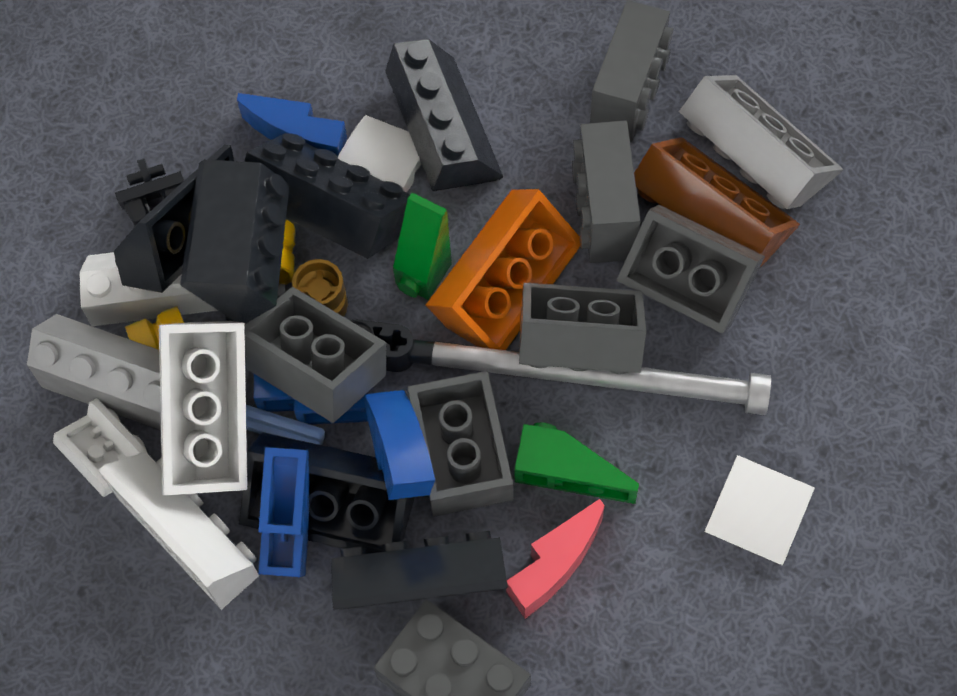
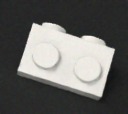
(96, 442)

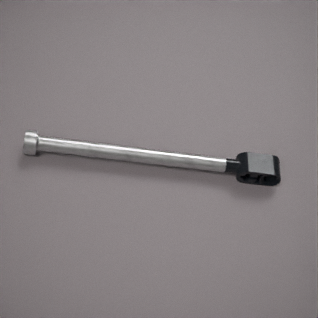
(751, 392)

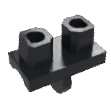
(136, 198)

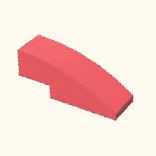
(555, 559)

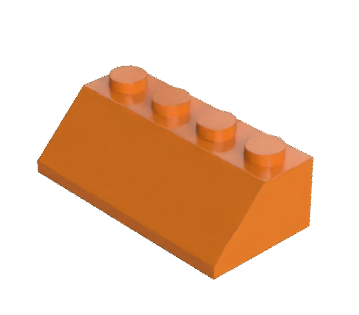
(517, 245)

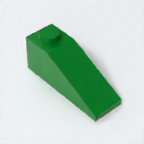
(422, 248)
(562, 463)

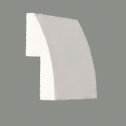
(383, 151)
(759, 510)

